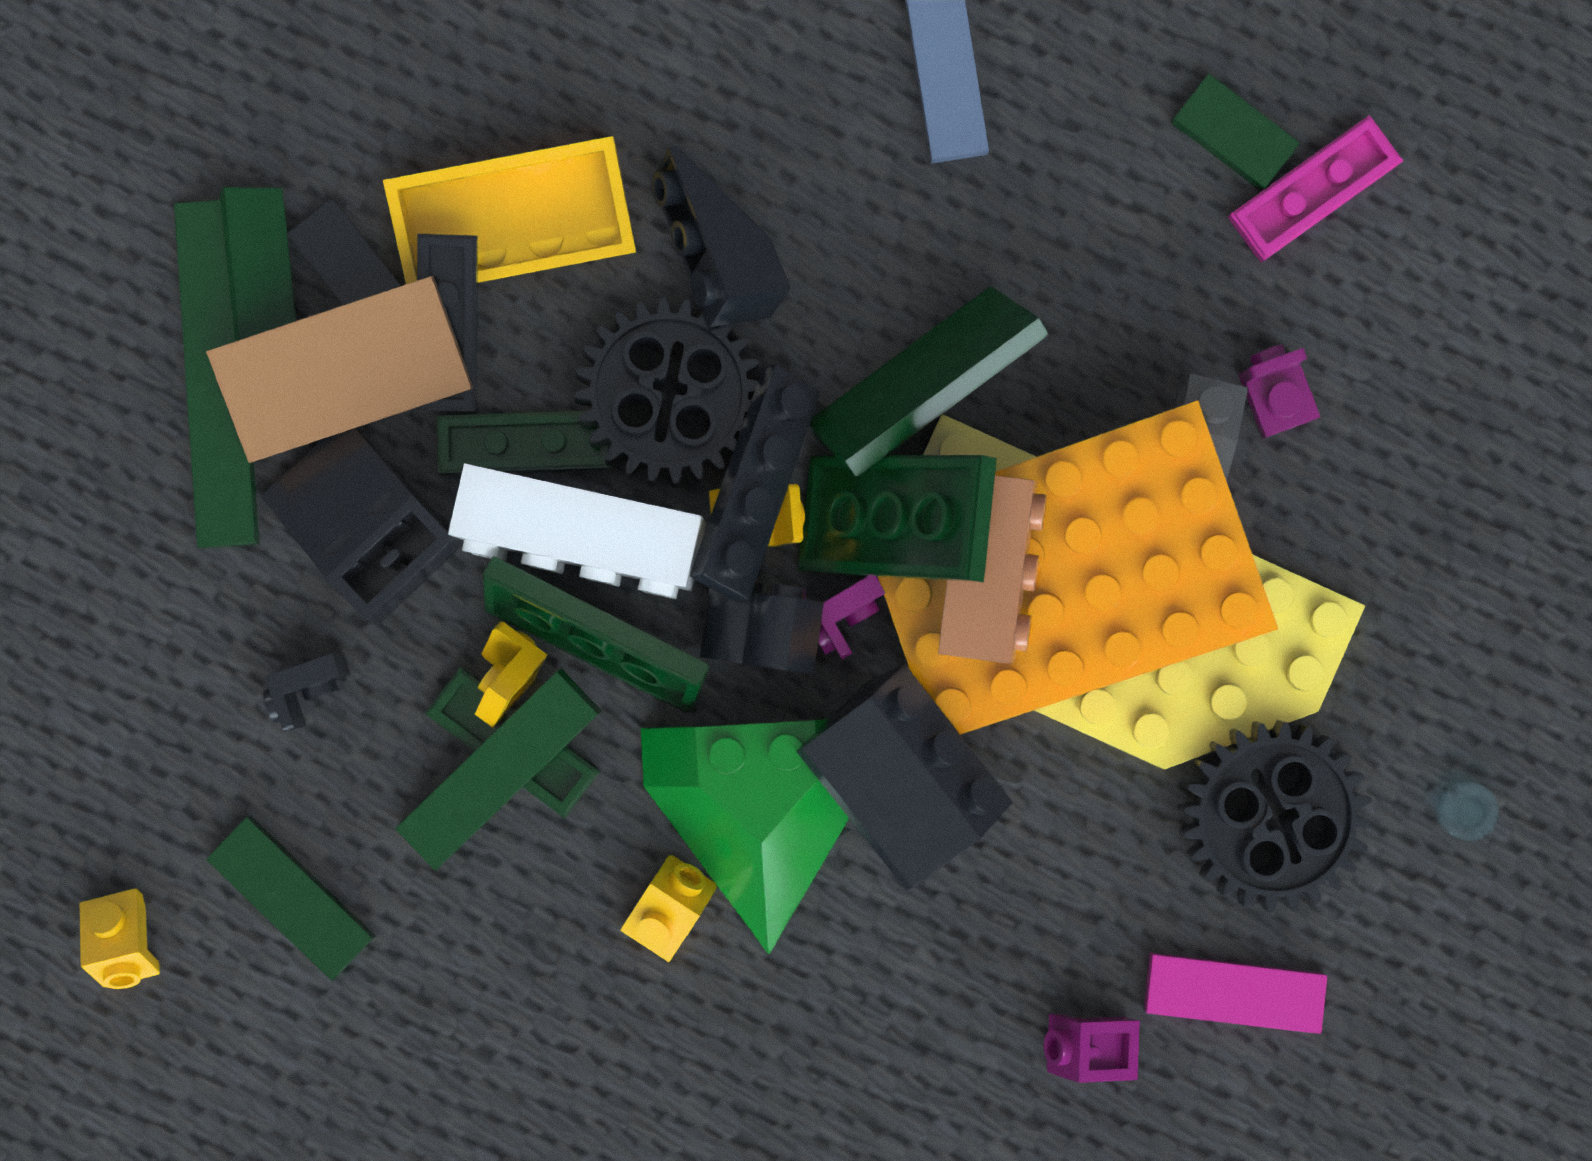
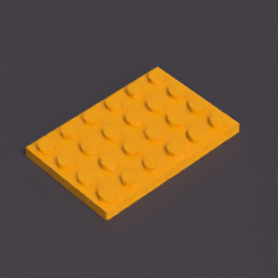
(1131, 575)

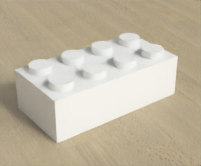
(577, 528)

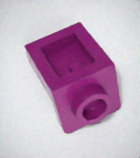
(1278, 390)
(852, 604)
(1092, 1048)

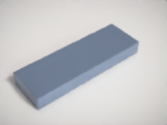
(947, 79)

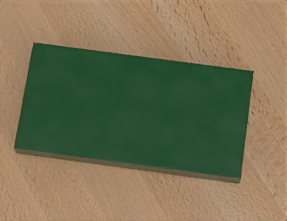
(926, 379)
(899, 517)
(593, 635)

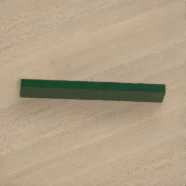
(220, 470)

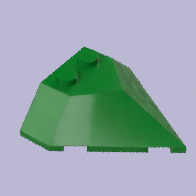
(746, 811)

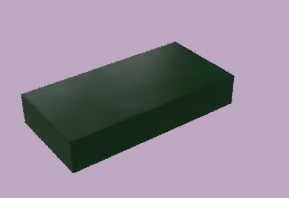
(1235, 132)

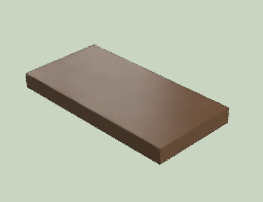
(340, 369)

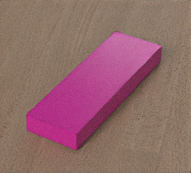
(1315, 188)
(1235, 993)

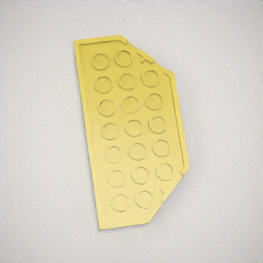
(1189, 704)

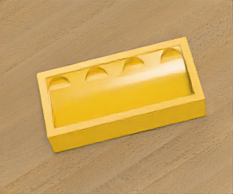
(524, 207)

